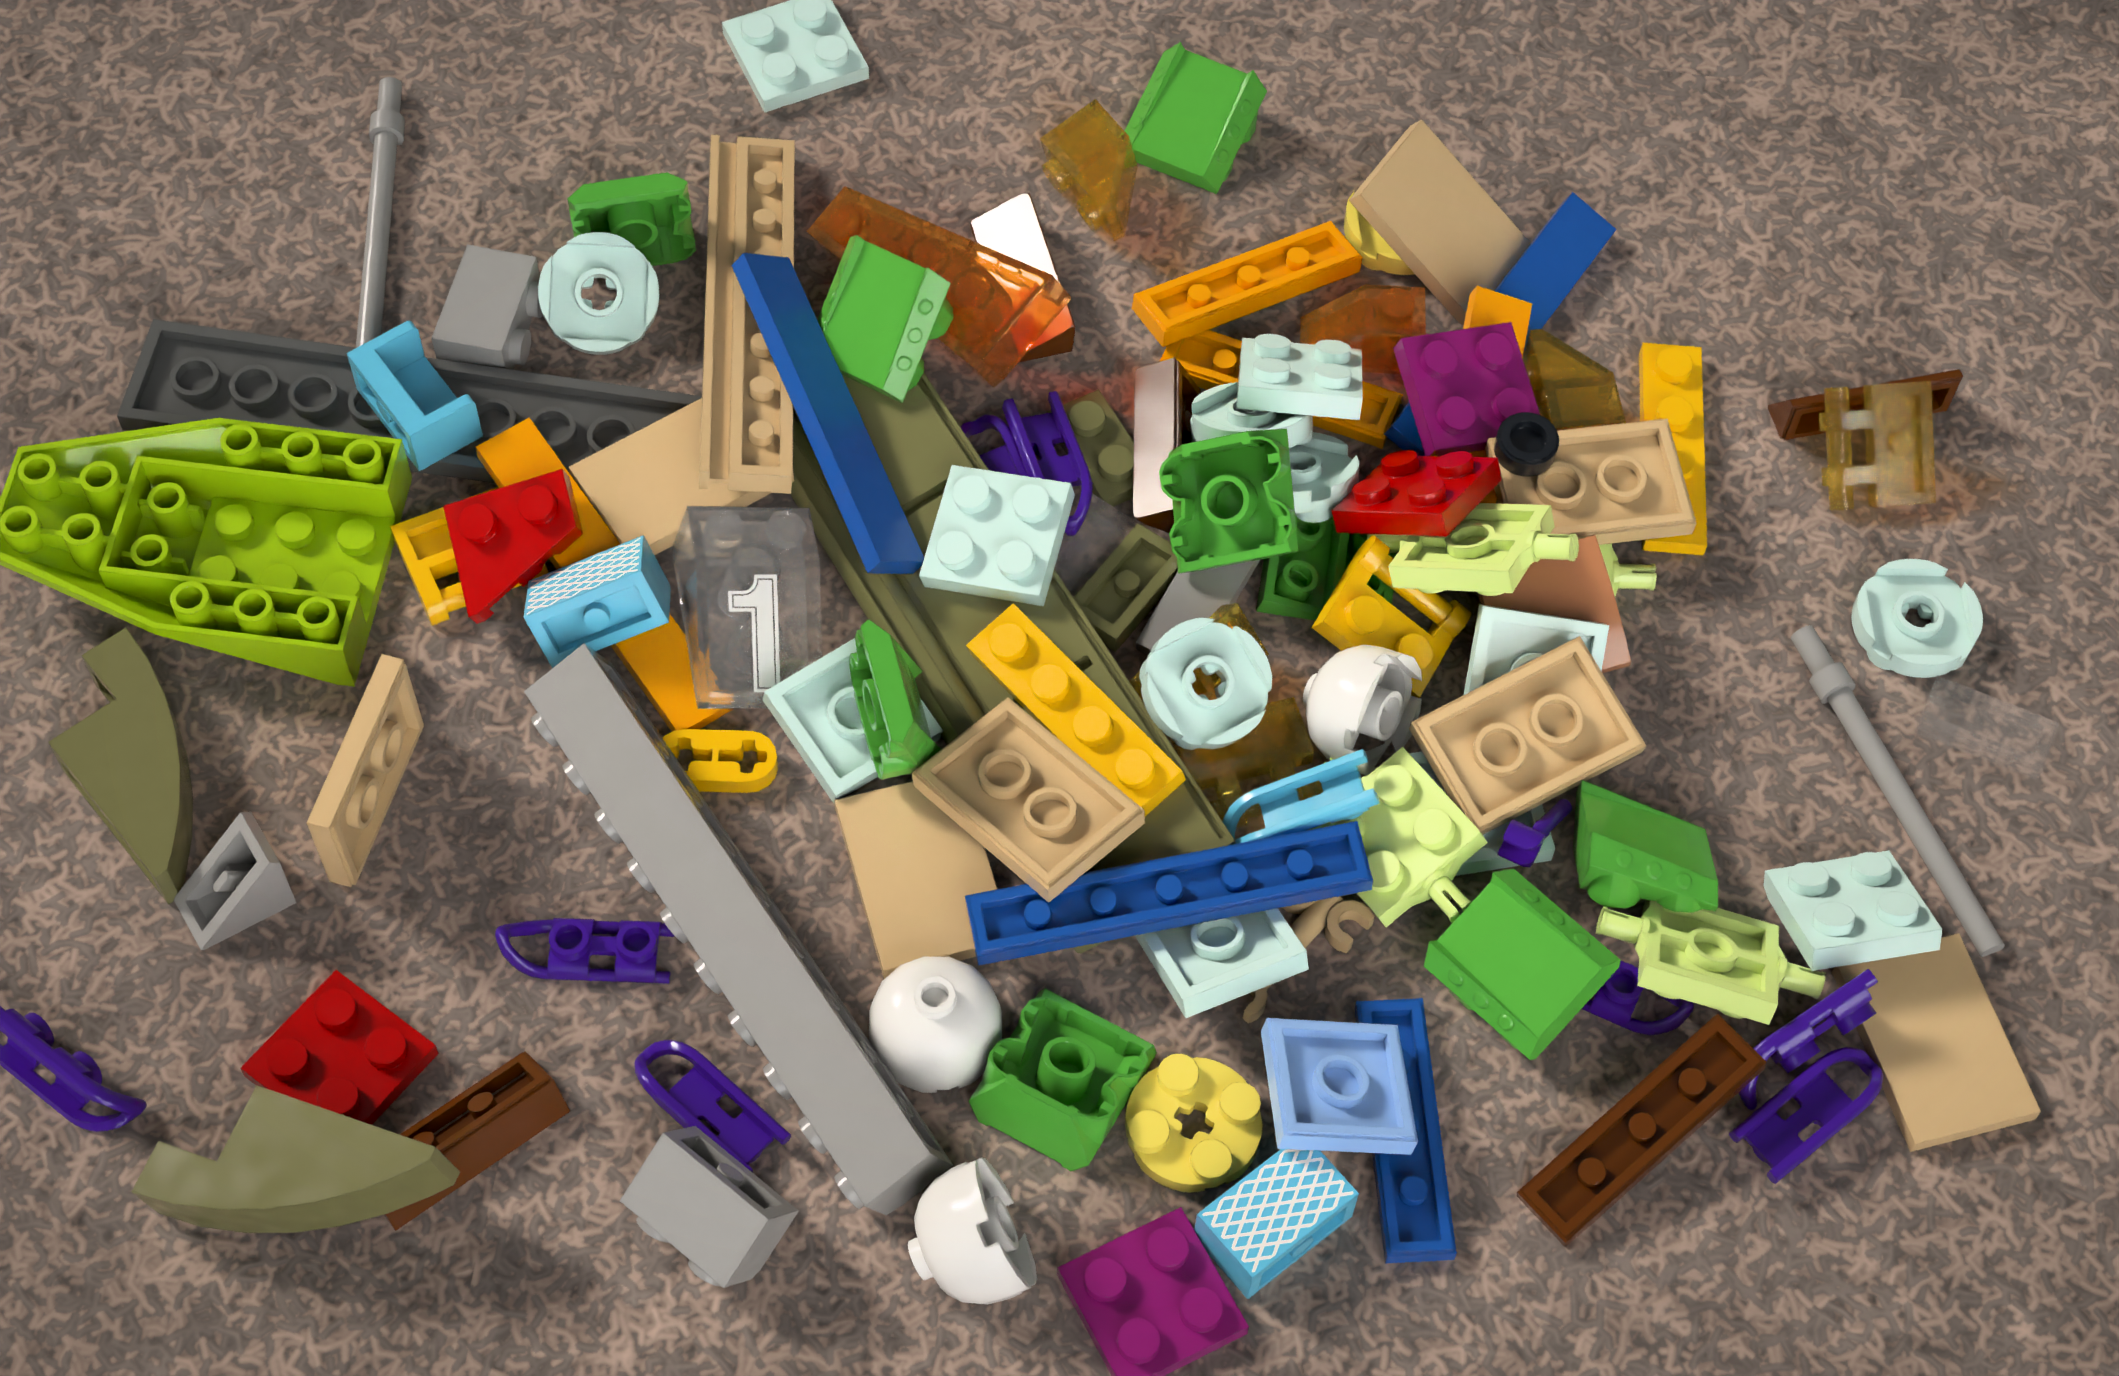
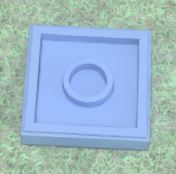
(1338, 1086)

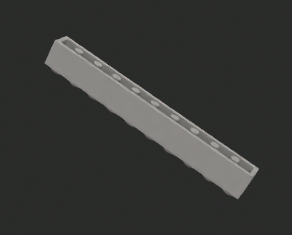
(739, 934)

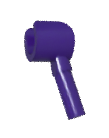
(1524, 842)

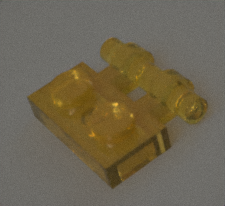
(1897, 445)
(1270, 748)

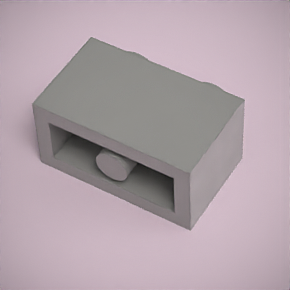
(489, 309)
(708, 1207)

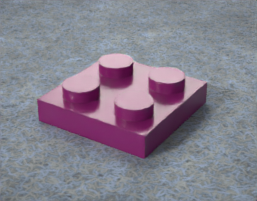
(1464, 385)
(1152, 1299)

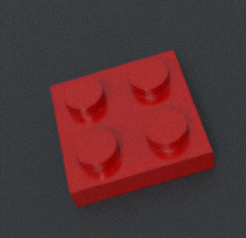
(1417, 494)
(342, 1053)

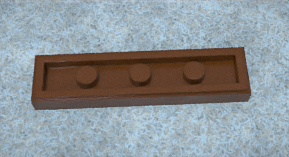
(1641, 1130)

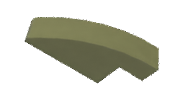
(133, 763)
(293, 1172)

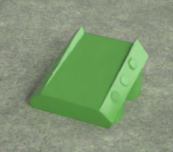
(1194, 118)
(642, 209)
(882, 317)
(1230, 499)
(889, 703)
(1640, 853)
(1520, 962)
(1060, 1079)

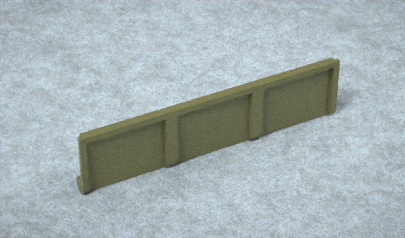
(933, 625)

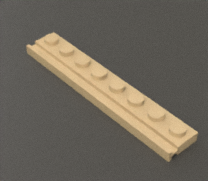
(743, 396)

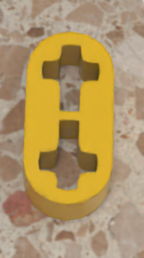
(718, 752)

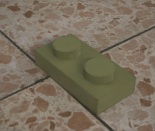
(1104, 446)
(1128, 585)

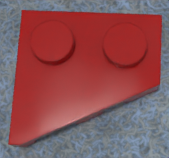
(510, 536)

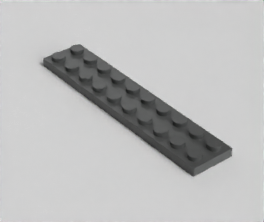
(261, 378)

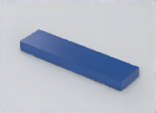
(1414, 1186)

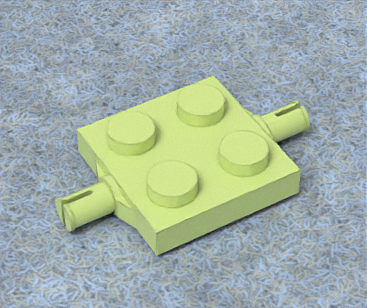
(1482, 553)
(1413, 841)
(1711, 959)

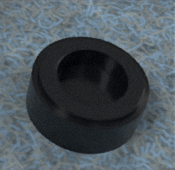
(1526, 444)

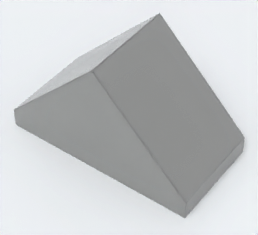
(234, 885)

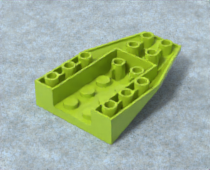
(217, 534)

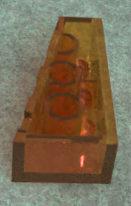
(994, 298)

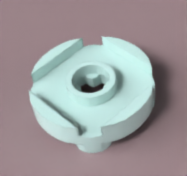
(574, 269)
(1217, 415)
(1321, 476)
(1910, 649)
(1193, 718)

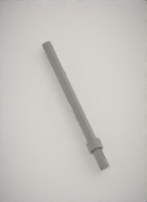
(385, 134)
(1835, 686)

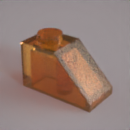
(1369, 320)

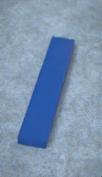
(1539, 277)
(828, 415)
(1171, 893)

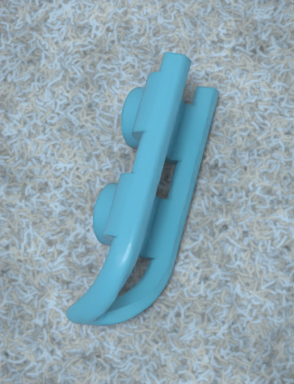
(1284, 812)

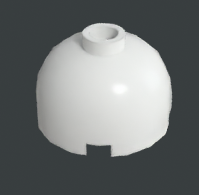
(1363, 693)
(935, 1023)
(970, 1237)

